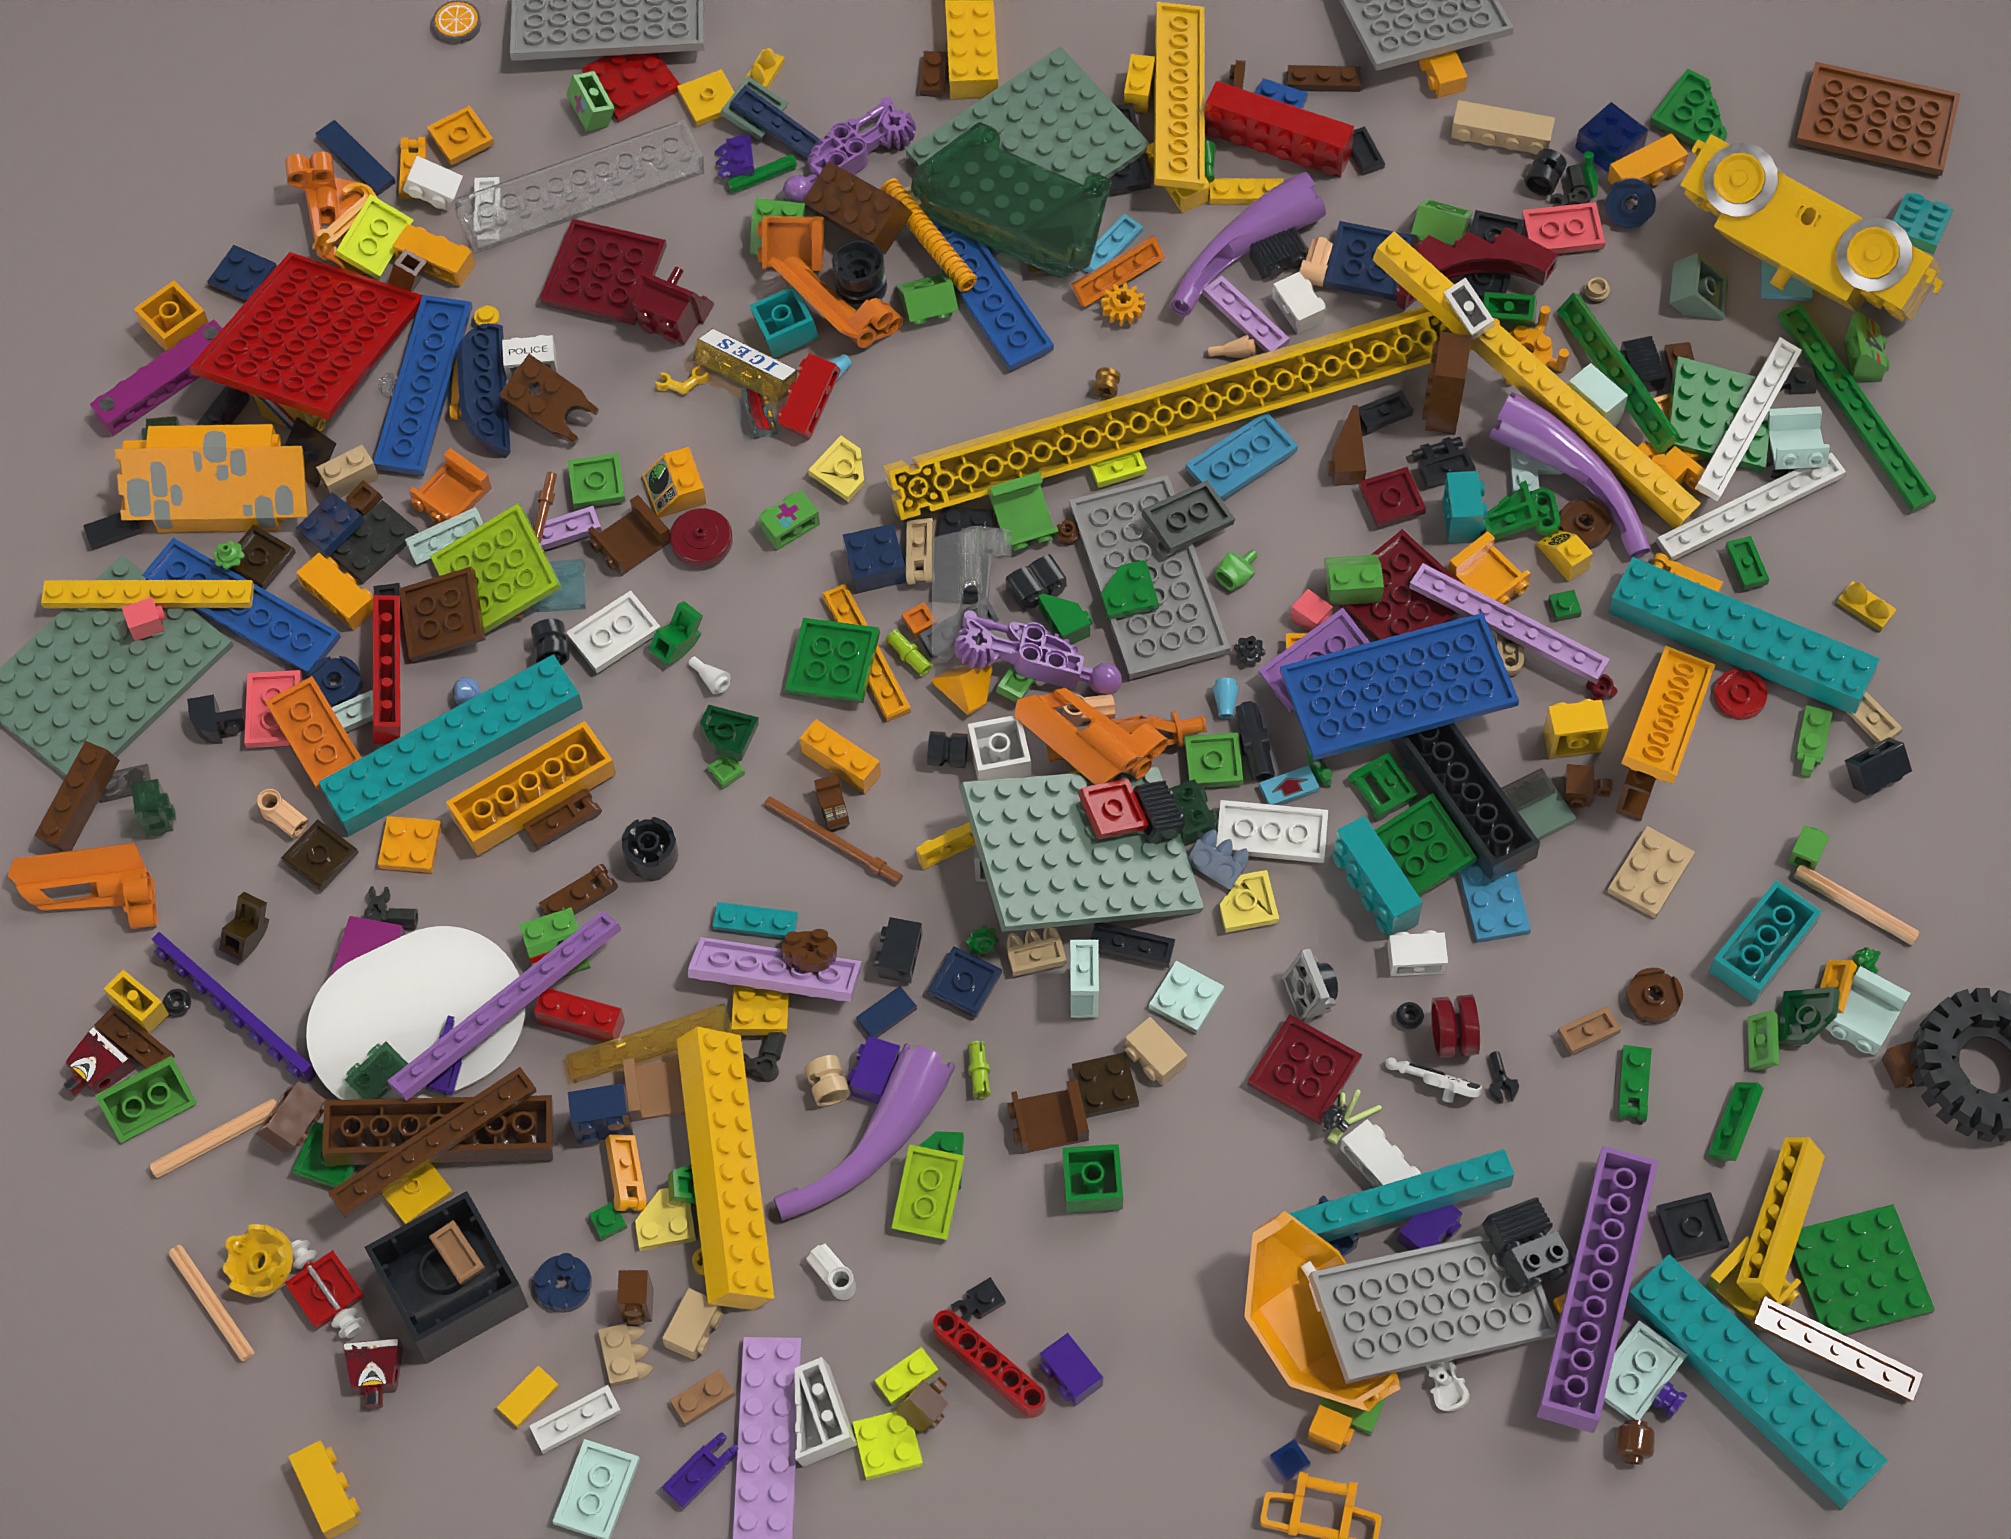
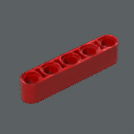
(993, 1376)

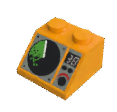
(674, 483)

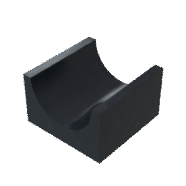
(427, 1293)

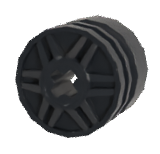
(859, 272)

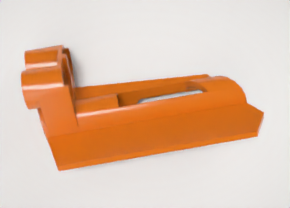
(1100, 748)
(113, 872)

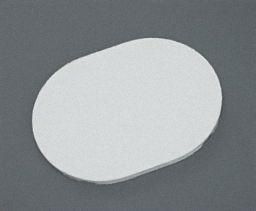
(404, 999)

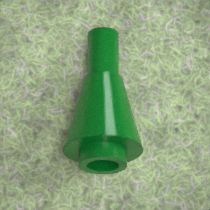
(1210, 150)

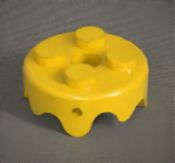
(247, 1251)

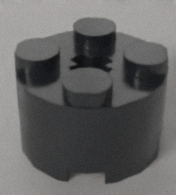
(650, 848)

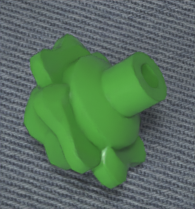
(228, 554)

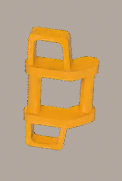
(1296, 1527)

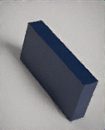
(886, 1012)

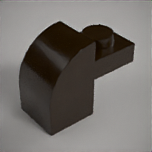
(247, 928)

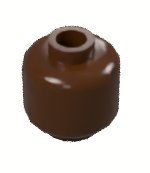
(1635, 1441)

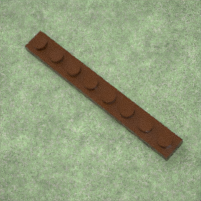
(432, 1142)

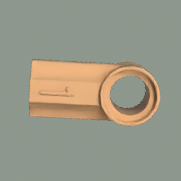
(1315, 265)
(1102, 703)
(282, 813)

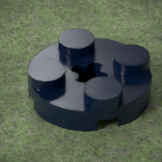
(1639, 213)
(341, 667)
(563, 1267)

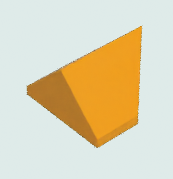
(966, 686)

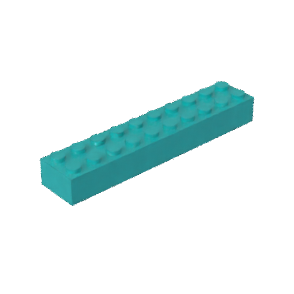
(1744, 635)
(451, 745)
(1756, 1381)

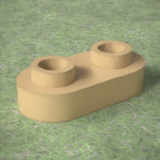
(1510, 653)

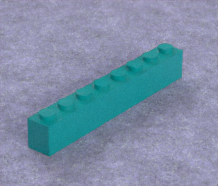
(1408, 1196)

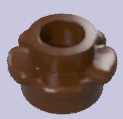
(1070, 537)

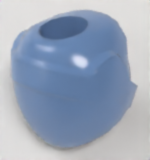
(465, 689)

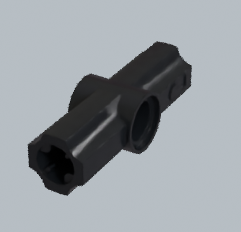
(1254, 741)

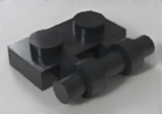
(1434, 468)

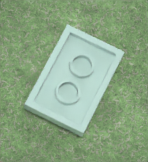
(1641, 1371)
(596, 1490)

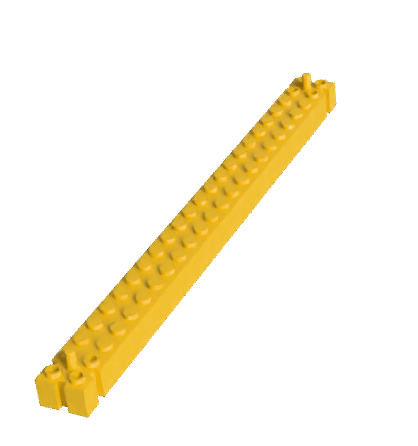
(1165, 411)

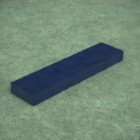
(774, 122)
(355, 157)

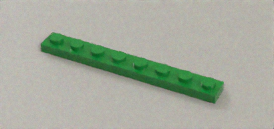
(1616, 368)

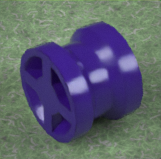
(1669, 1399)

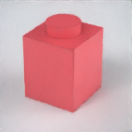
(1310, 611)
(144, 618)

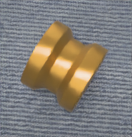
(1106, 382)

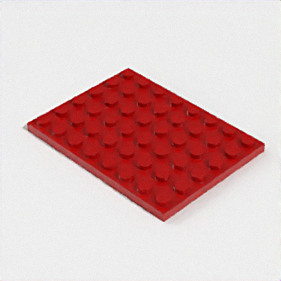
(307, 335)

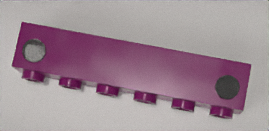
(153, 382)

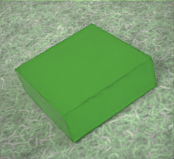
(726, 771)

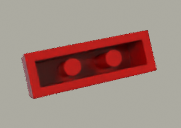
(808, 395)
(579, 1015)

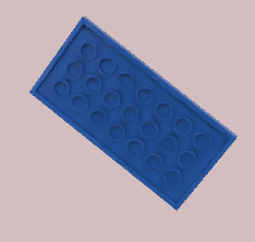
(1398, 686)

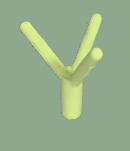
(1336, 1134)

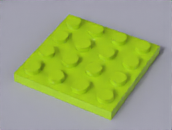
(507, 565)

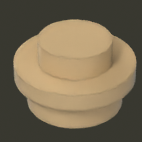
(1597, 289)

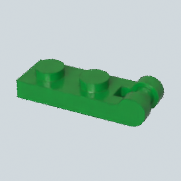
(1634, 1082)

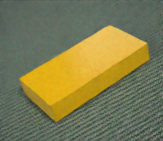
(528, 1397)

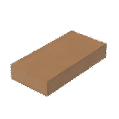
(457, 1252)

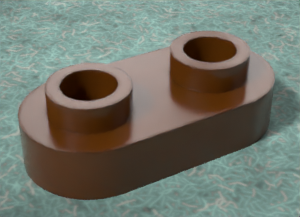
(1237, 73)

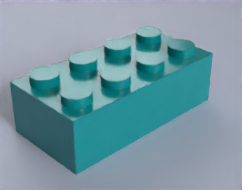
(1376, 877)
(1765, 941)

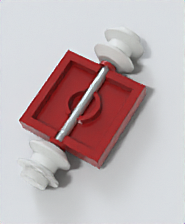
(325, 1290)

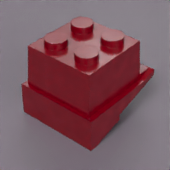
(668, 308)

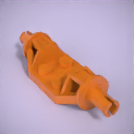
(1179, 728)

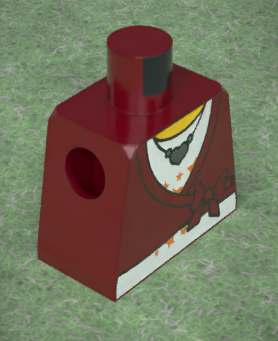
(96, 1064)
(374, 1368)

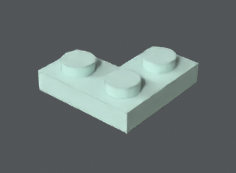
(1527, 469)

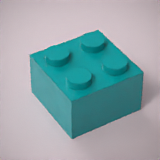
(784, 321)
(1464, 507)

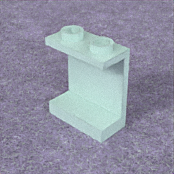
(1797, 438)
(1084, 978)
(1869, 1011)

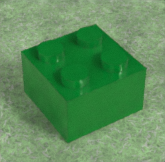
(1092, 1178)

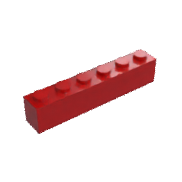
(386, 668)

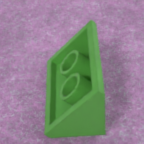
(146, 1099)

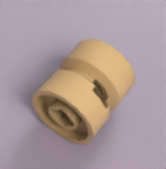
(826, 1078)

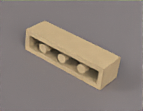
(1502, 127)

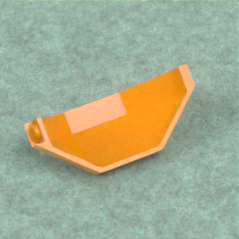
(1286, 1317)

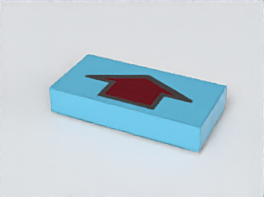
(1289, 786)

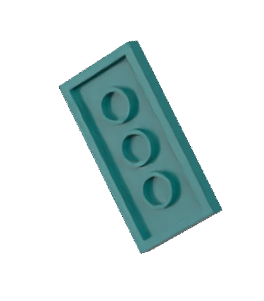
(1923, 221)

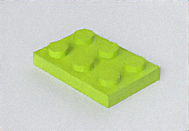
(928, 1192)

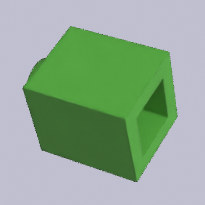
(1809, 847)

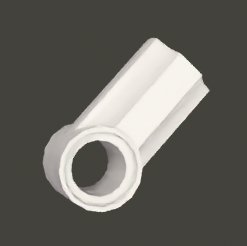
(831, 1271)

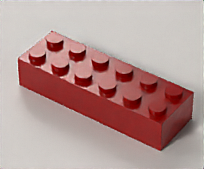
(1278, 129)

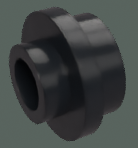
(173, 996)
(1409, 1008)

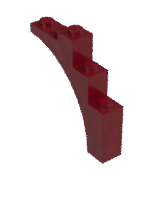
(1506, 254)

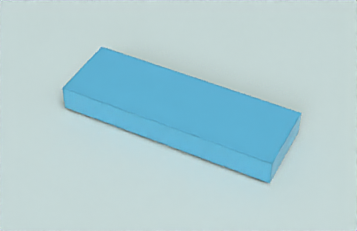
(1114, 241)

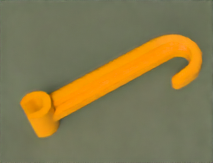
(335, 231)

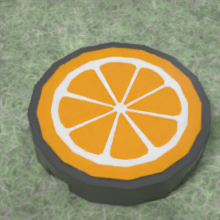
(456, 21)

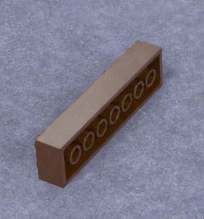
(370, 1128)

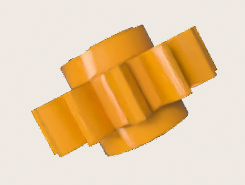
(1123, 304)

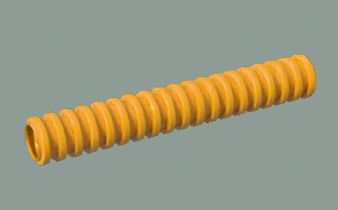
(932, 239)

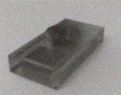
(1529, 789)

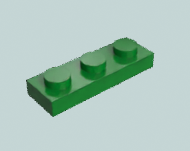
(1735, 1121)

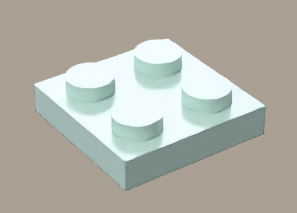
(1186, 997)

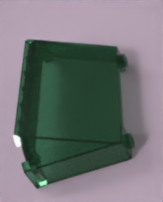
(1012, 202)

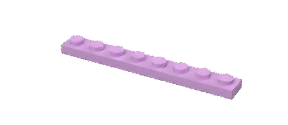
(1510, 623)

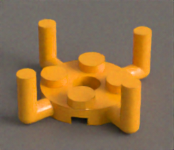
(1539, 342)

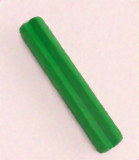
(762, 173)

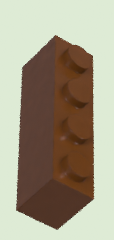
(77, 797)

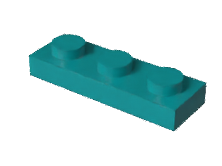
(754, 920)

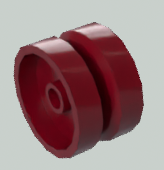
(1455, 1026)

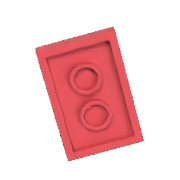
(1565, 227)
(260, 725)

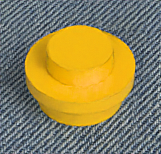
(486, 314)

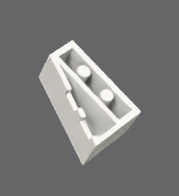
(820, 1414)

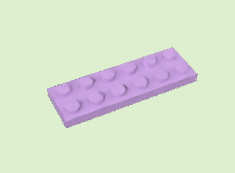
(765, 969)

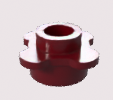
(1605, 682)

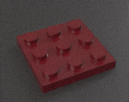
(1304, 1069)

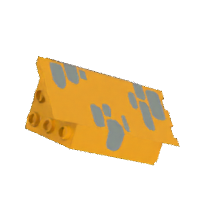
(211, 478)

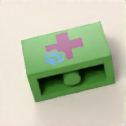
(590, 101)
(789, 519)

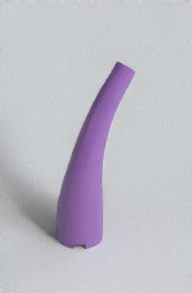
(1282, 207)
(1547, 439)
(903, 1107)

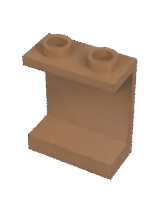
(653, 1089)

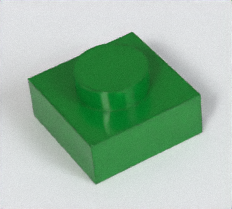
(1565, 605)
(607, 1221)

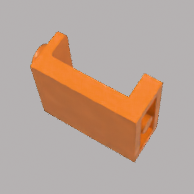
(792, 237)
(451, 489)

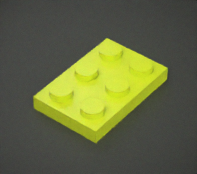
(372, 236)

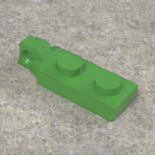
(1812, 738)

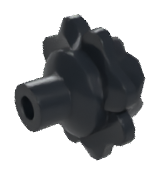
(1249, 650)
(1335, 1118)

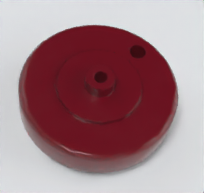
(701, 537)

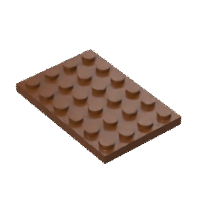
(1878, 118)

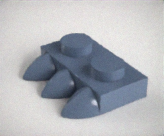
(1217, 861)

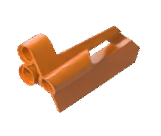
(322, 195)
(869, 323)

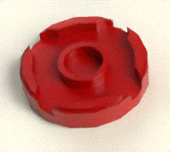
(1740, 694)

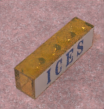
(744, 365)

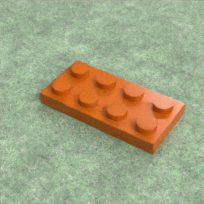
(312, 730)

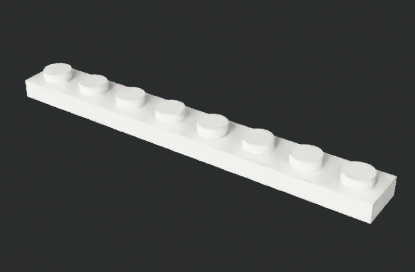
(1748, 419)
(1748, 508)

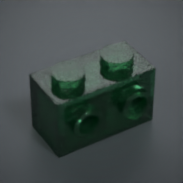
(153, 807)
(1197, 816)
(371, 1077)

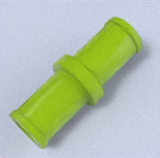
(909, 652)
(979, 1069)

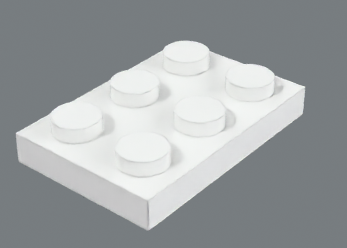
(613, 631)

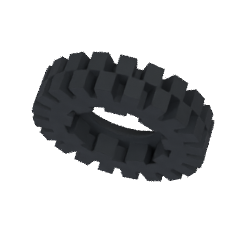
(1939, 1069)

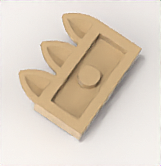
(1035, 953)
(622, 1355)

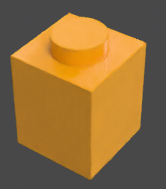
(1331, 1429)

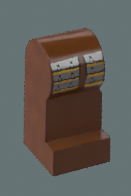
(831, 802)

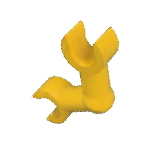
(685, 387)

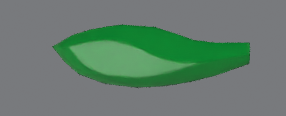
(1590, 173)
(1320, 770)

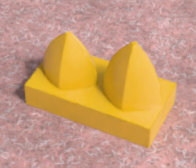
(766, 67)
(1866, 606)

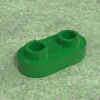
(1546, 513)

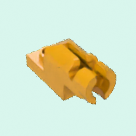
(1675, 464)

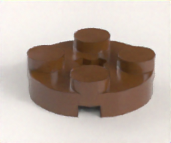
(1589, 509)
(797, 947)
(1649, 1009)

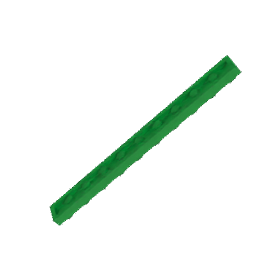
(1857, 407)

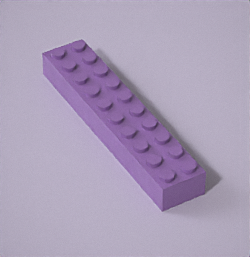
(1597, 1290)

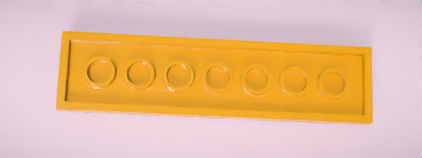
(1668, 715)

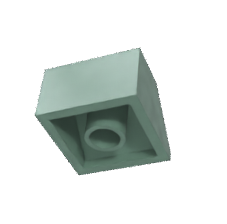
(1698, 288)

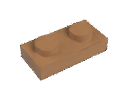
(1589, 1030)
(702, 1397)

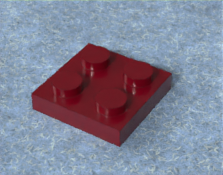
(1392, 497)

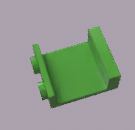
(1023, 510)

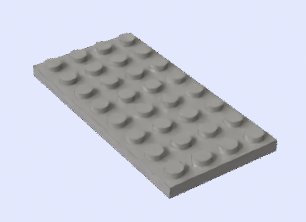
(604, 27)
(1187, 621)
(1426, 1308)

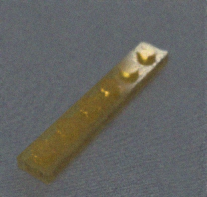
(643, 1043)

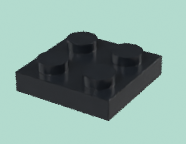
(1692, 1226)

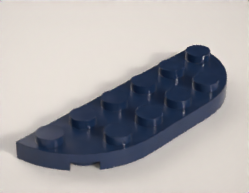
(480, 383)

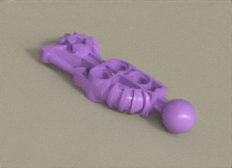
(850, 149)
(1032, 653)

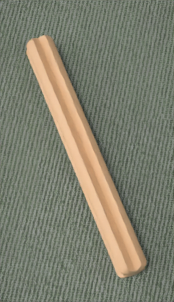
(1856, 904)
(212, 1139)
(211, 1303)

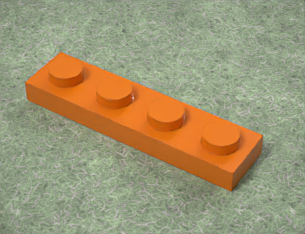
(1117, 271)

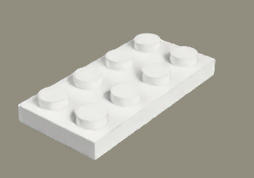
(1274, 830)

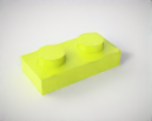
(1118, 468)
(906, 1375)

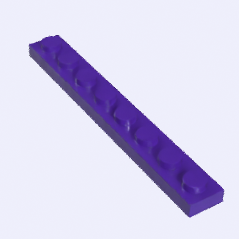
(239, 1014)

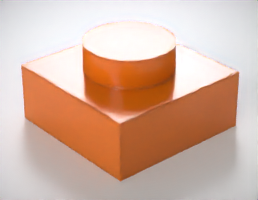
(918, 619)

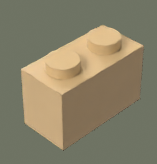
(347, 471)
(1155, 1052)
(692, 1325)

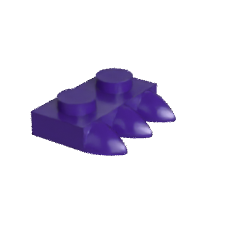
(735, 157)

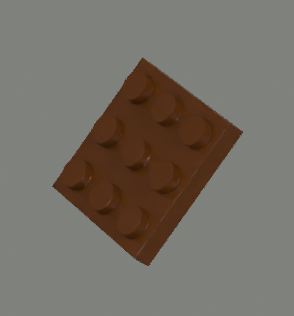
(442, 614)

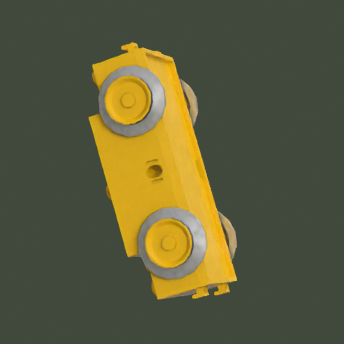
(1807, 233)

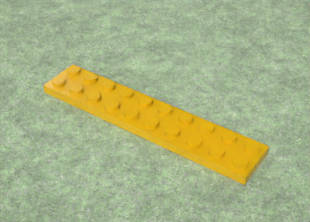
(1179, 96)

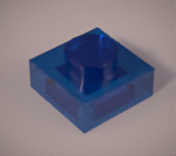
(1290, 1460)

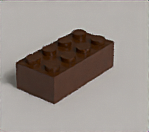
(857, 207)
(1446, 382)

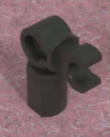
(1578, 188)
(378, 910)
(766, 1066)

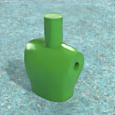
(1235, 570)

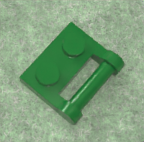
(1389, 780)

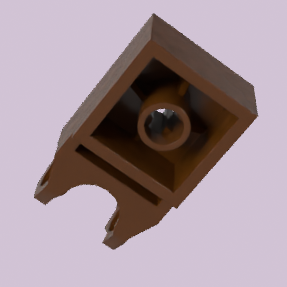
(554, 402)

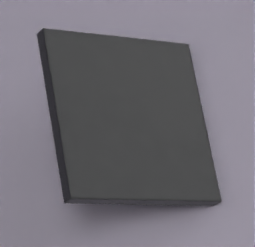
(315, 445)

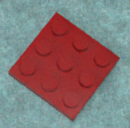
(633, 81)

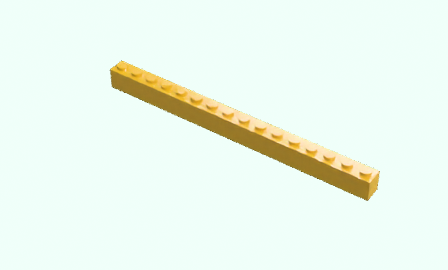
(1541, 386)

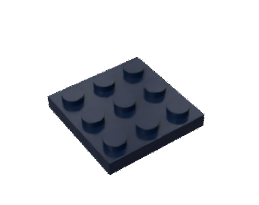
(1352, 262)

